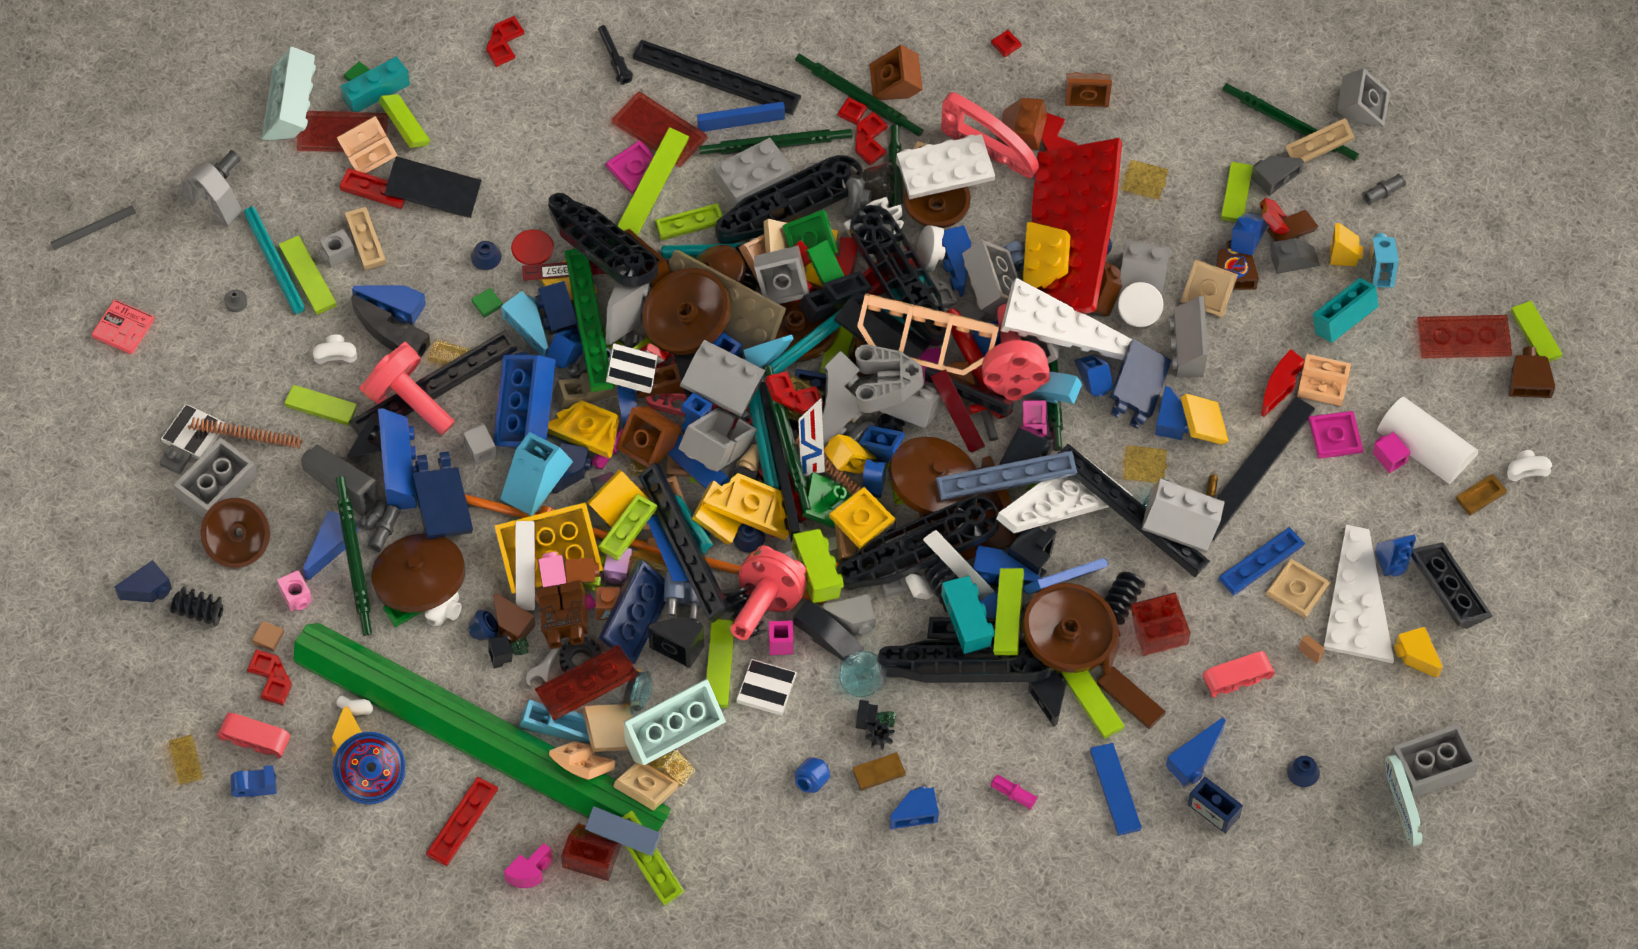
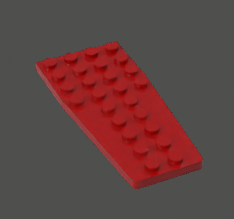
(1079, 195)

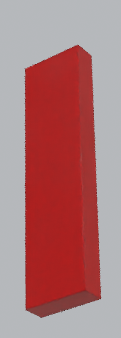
(462, 821)

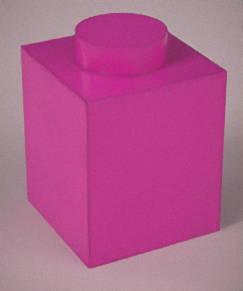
(1391, 452)
(780, 637)

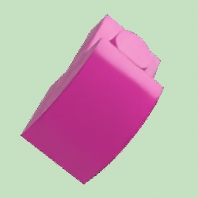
(1035, 415)
(528, 873)

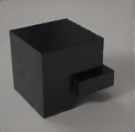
(1033, 548)

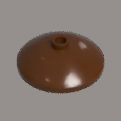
(953, 207)
(724, 260)
(220, 536)

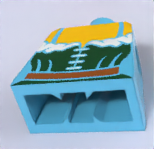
(1383, 250)

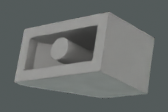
(853, 614)

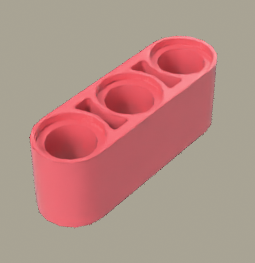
(1238, 672)
(254, 734)

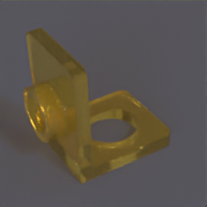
(675, 766)

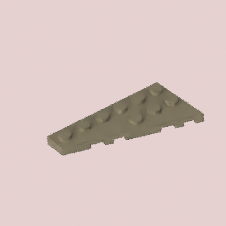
(752, 315)

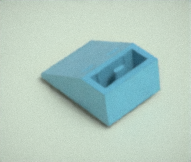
(534, 473)

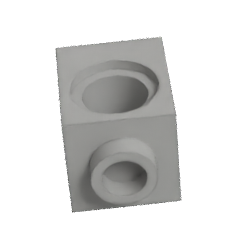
(336, 241)
(479, 444)

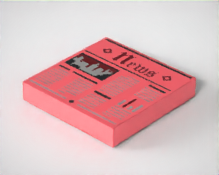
(123, 326)

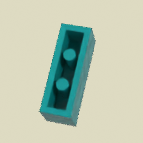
(373, 84)
(1345, 310)
(967, 614)

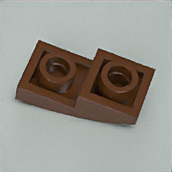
(1298, 223)

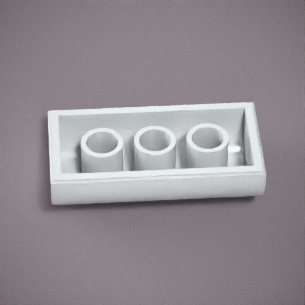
(1428, 440)

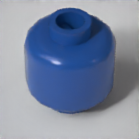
(812, 775)

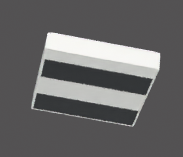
(631, 368)
(191, 440)
(766, 687)

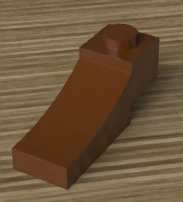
(665, 381)

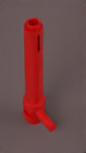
(972, 353)

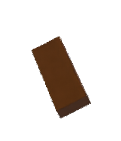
(1131, 698)

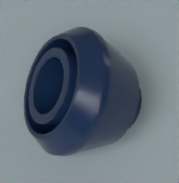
(485, 255)
(748, 538)
(483, 626)
(1303, 771)

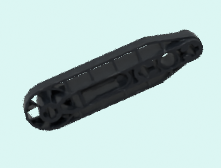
(793, 196)
(865, 231)
(602, 241)
(913, 548)
(946, 663)

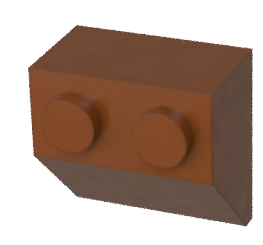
(896, 74)
(1088, 89)
(1027, 120)
(648, 436)

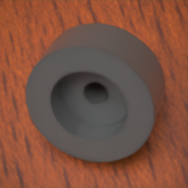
(235, 300)

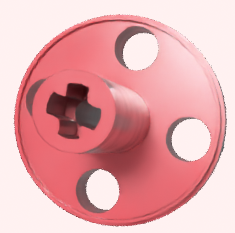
(1014, 365)
(394, 374)
(775, 586)

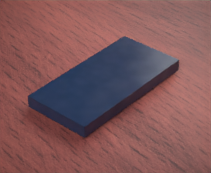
(634, 611)

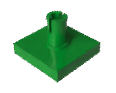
(810, 230)
(824, 497)

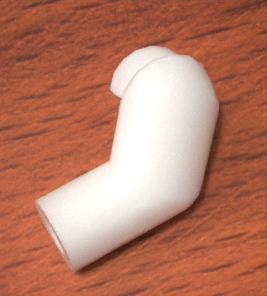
(357, 707)

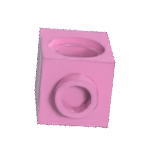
(552, 569)
(290, 584)

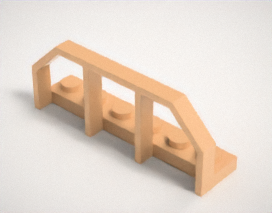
(940, 319)

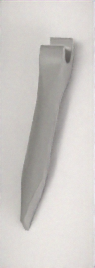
(542, 670)

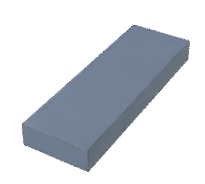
(623, 831)

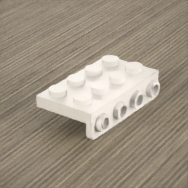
(945, 166)

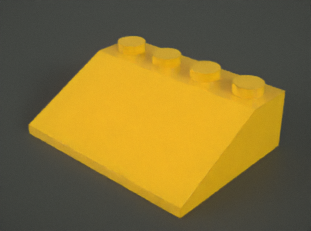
(559, 531)

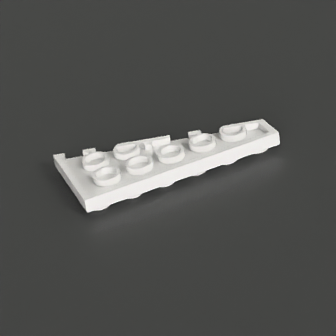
(1055, 322)
(1050, 503)
(1357, 610)

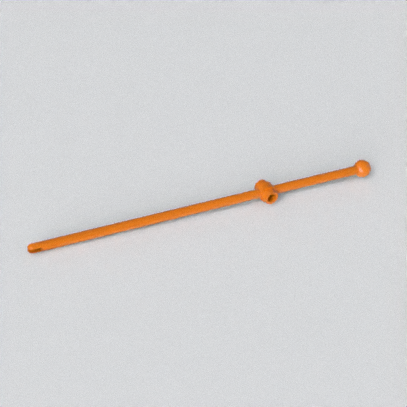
(598, 533)

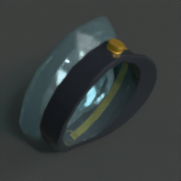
(638, 690)

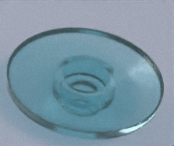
(857, 665)

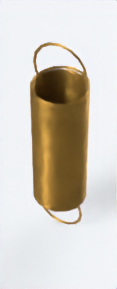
(1212, 485)

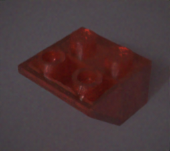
(1160, 624)
(589, 853)

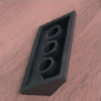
(433, 187)
(881, 327)
(1448, 585)

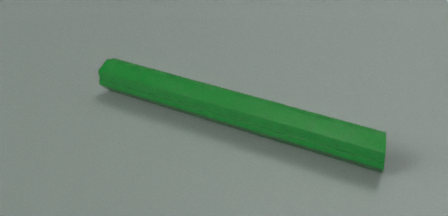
(461, 724)

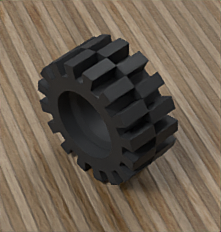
(570, 650)

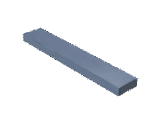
(1006, 476)

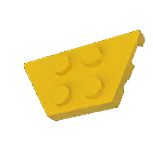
(1045, 254)
(586, 427)
(751, 504)

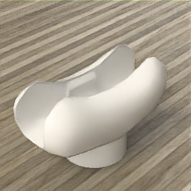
(334, 349)
(1528, 466)
(448, 610)

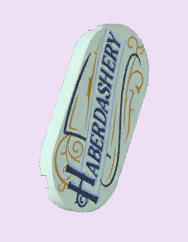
(1403, 800)

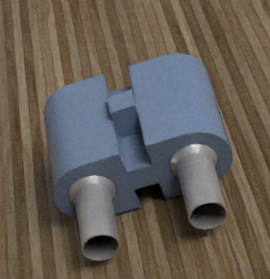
(680, 592)

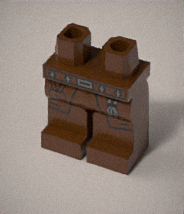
(563, 613)

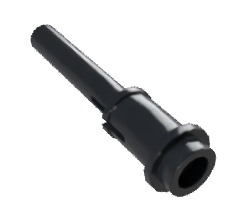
(623, 74)

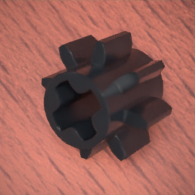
(890, 422)
(884, 730)

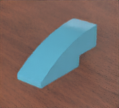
(767, 352)
(1058, 388)
(537, 719)

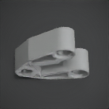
(208, 182)
(897, 377)

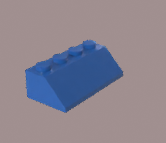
(523, 399)
(397, 459)

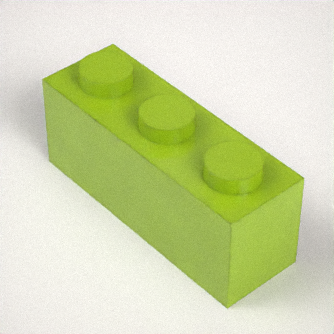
(821, 573)

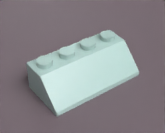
(289, 95)
(672, 723)

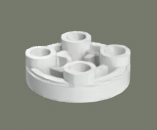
(930, 247)
(1140, 304)

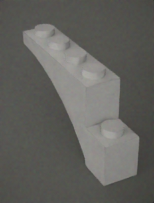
(839, 402)

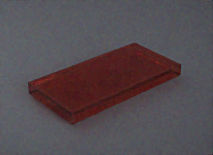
(650, 121)
(326, 126)
(1464, 336)
(586, 682)

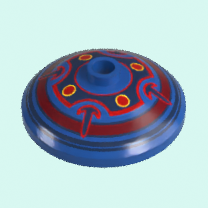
(351, 768)

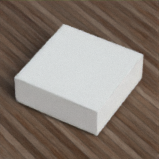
(919, 586)

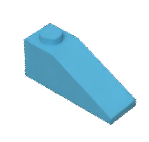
(524, 317)

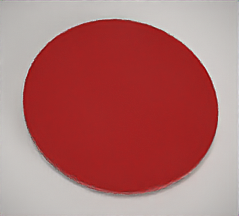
(532, 247)

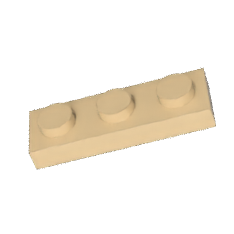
(1321, 141)
(365, 238)

